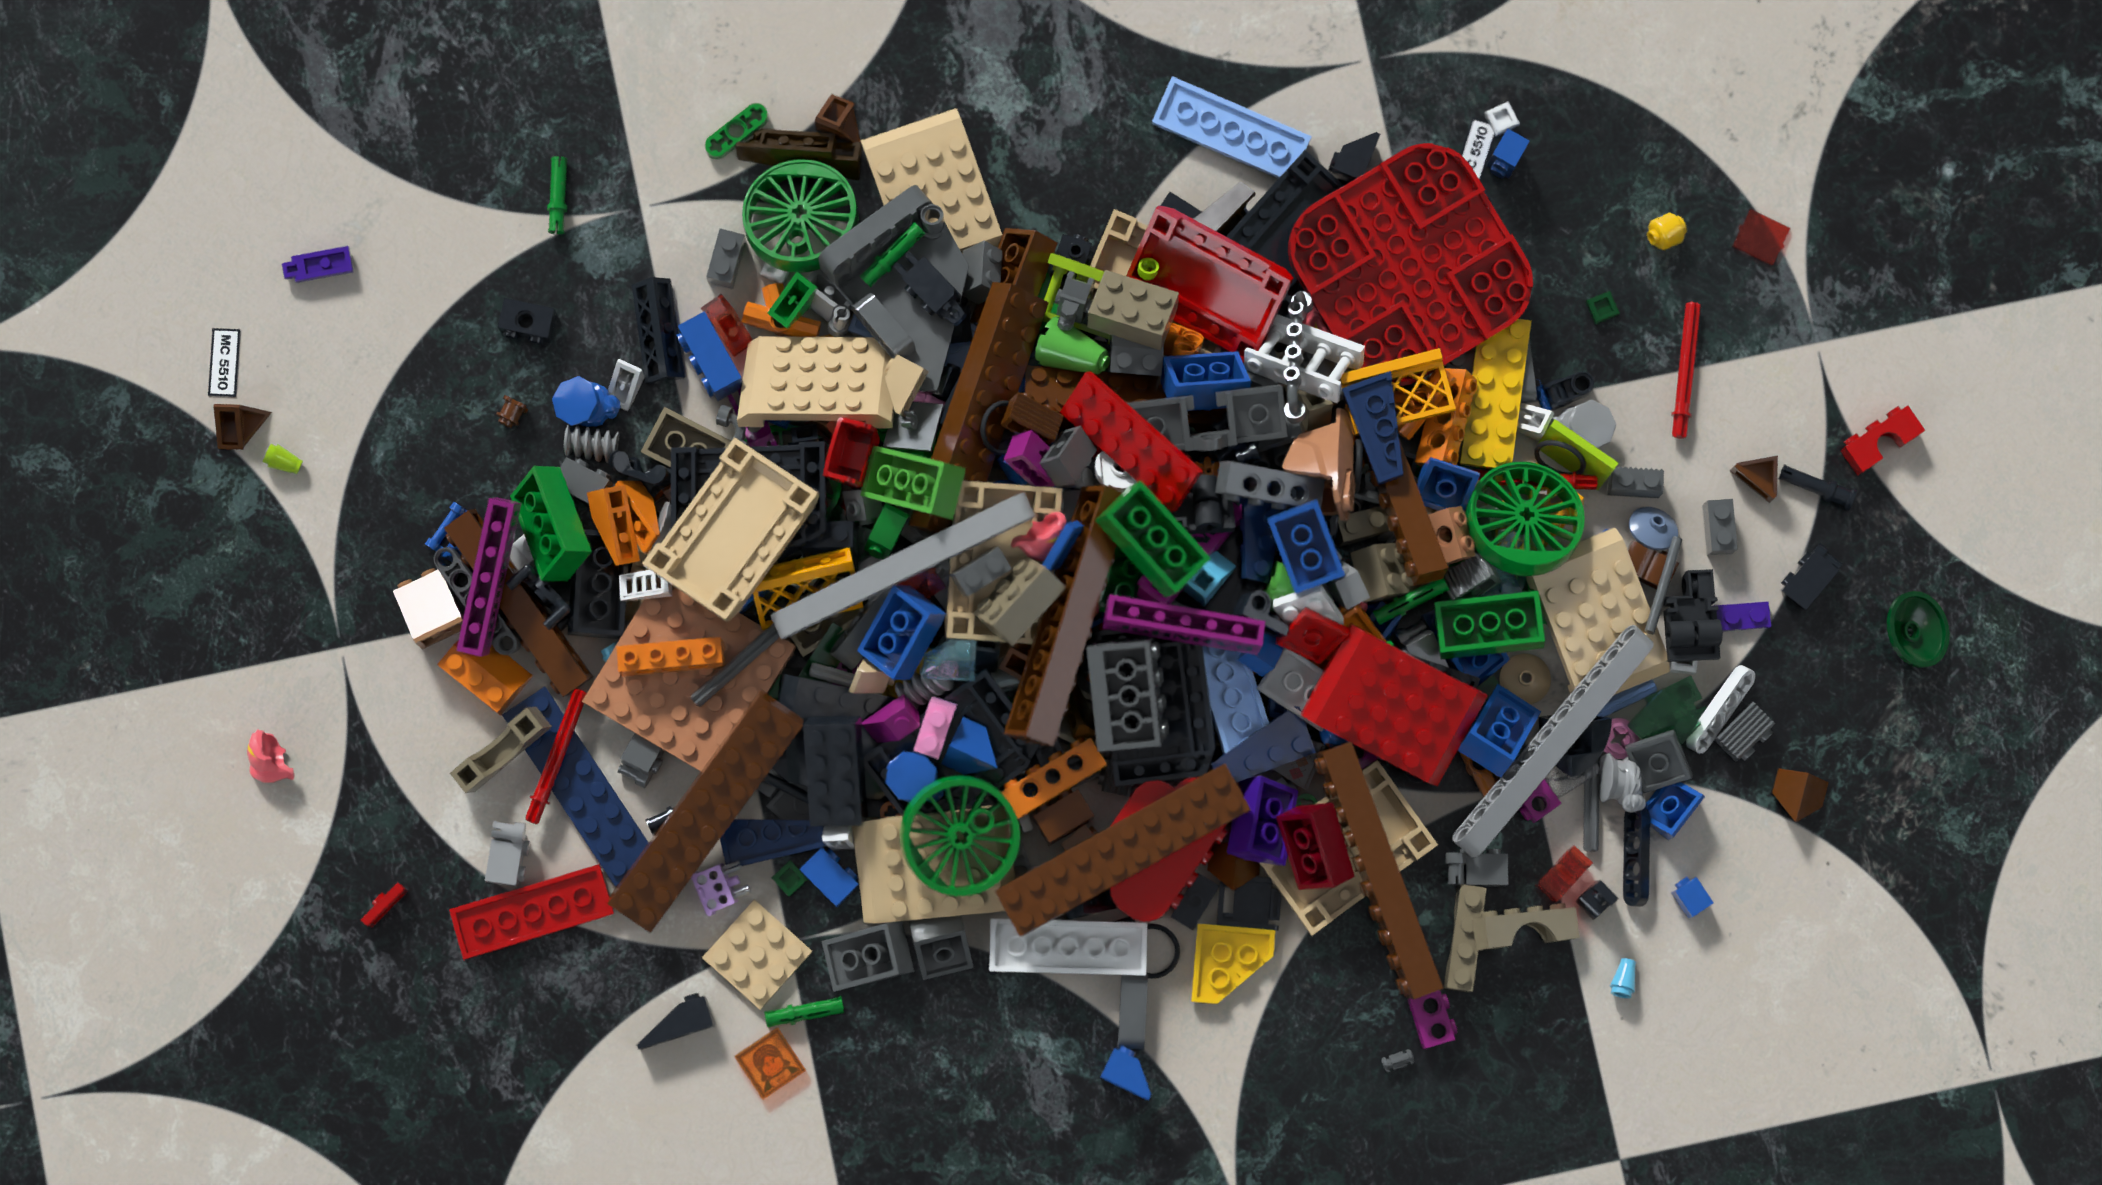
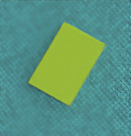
(1596, 461)

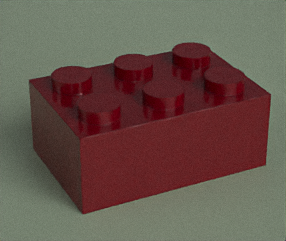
(1315, 846)

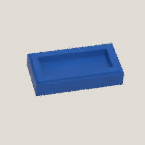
(1063, 545)

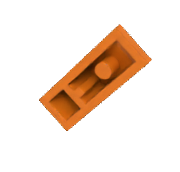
(642, 514)
(613, 520)

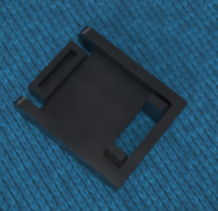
(1252, 906)

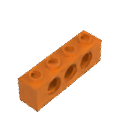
(1449, 433)
(671, 656)
(1091, 763)

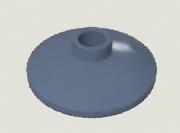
(1652, 528)

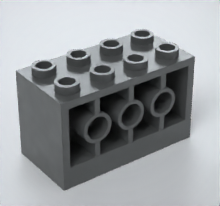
(1112, 703)

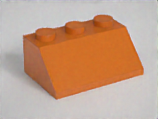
(491, 678)

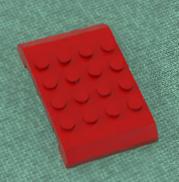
(1221, 285)
(1393, 705)

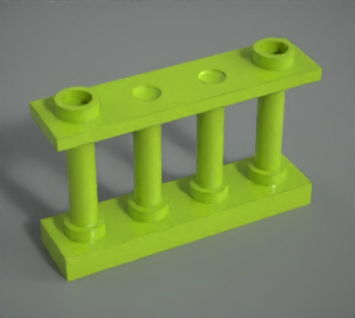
(1061, 266)

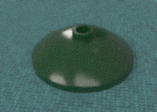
(1918, 629)

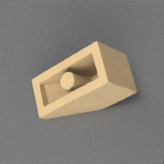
(903, 382)
(870, 679)

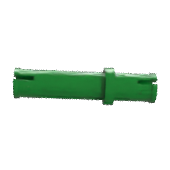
(557, 195)
(888, 258)
(1383, 614)
(803, 1012)

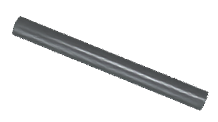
(1663, 585)

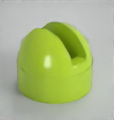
(1145, 266)

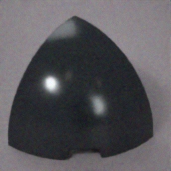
(1586, 748)

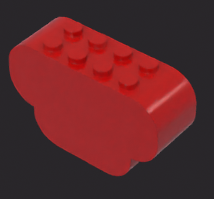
(1159, 887)

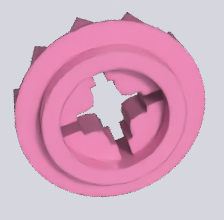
(1620, 727)

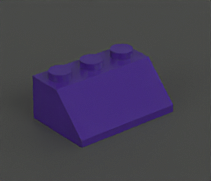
(1257, 832)

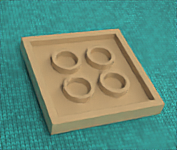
(757, 954)

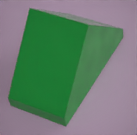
(793, 300)

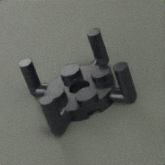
(546, 595)

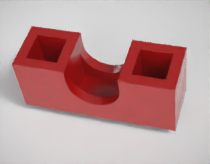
(1863, 451)

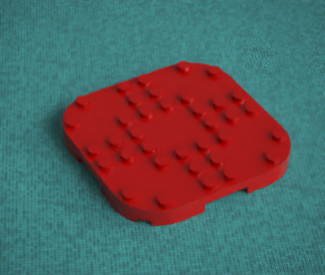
(1411, 259)

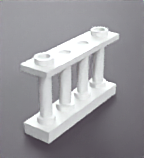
(1315, 342)

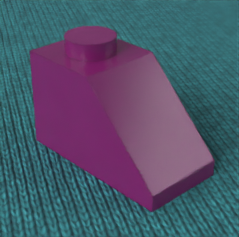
(893, 721)

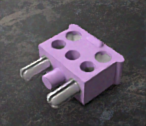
(708, 889)

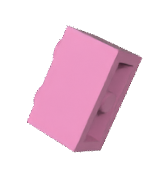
(935, 727)

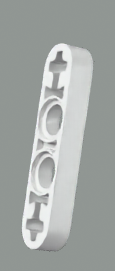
(1736, 687)

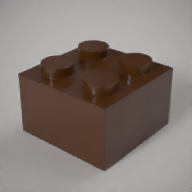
(1062, 817)

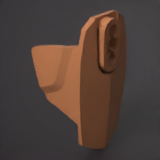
(1328, 456)

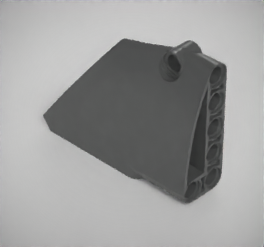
(887, 307)

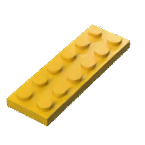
(1496, 404)

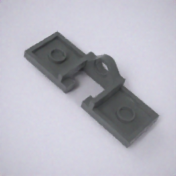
(1251, 415)

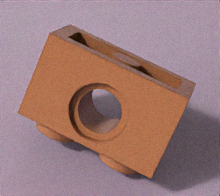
(1454, 521)

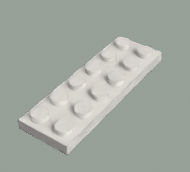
(1070, 948)

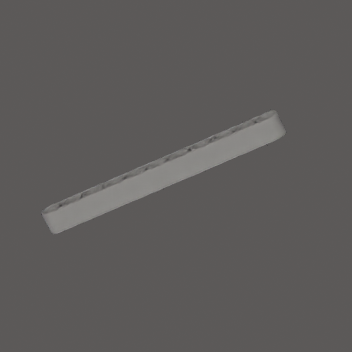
(902, 565)
(1553, 741)

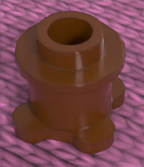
(511, 412)

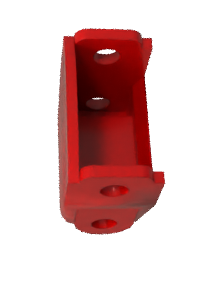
(850, 452)

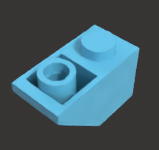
(1209, 578)

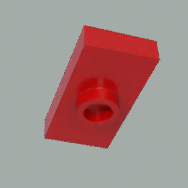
(383, 904)

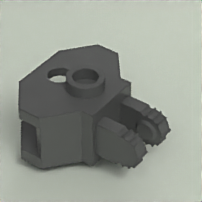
(1073, 301)

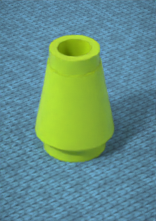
(282, 459)

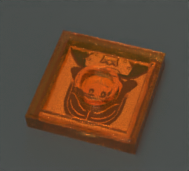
(770, 1063)

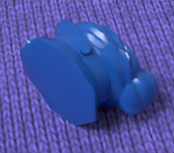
(584, 403)
(910, 774)

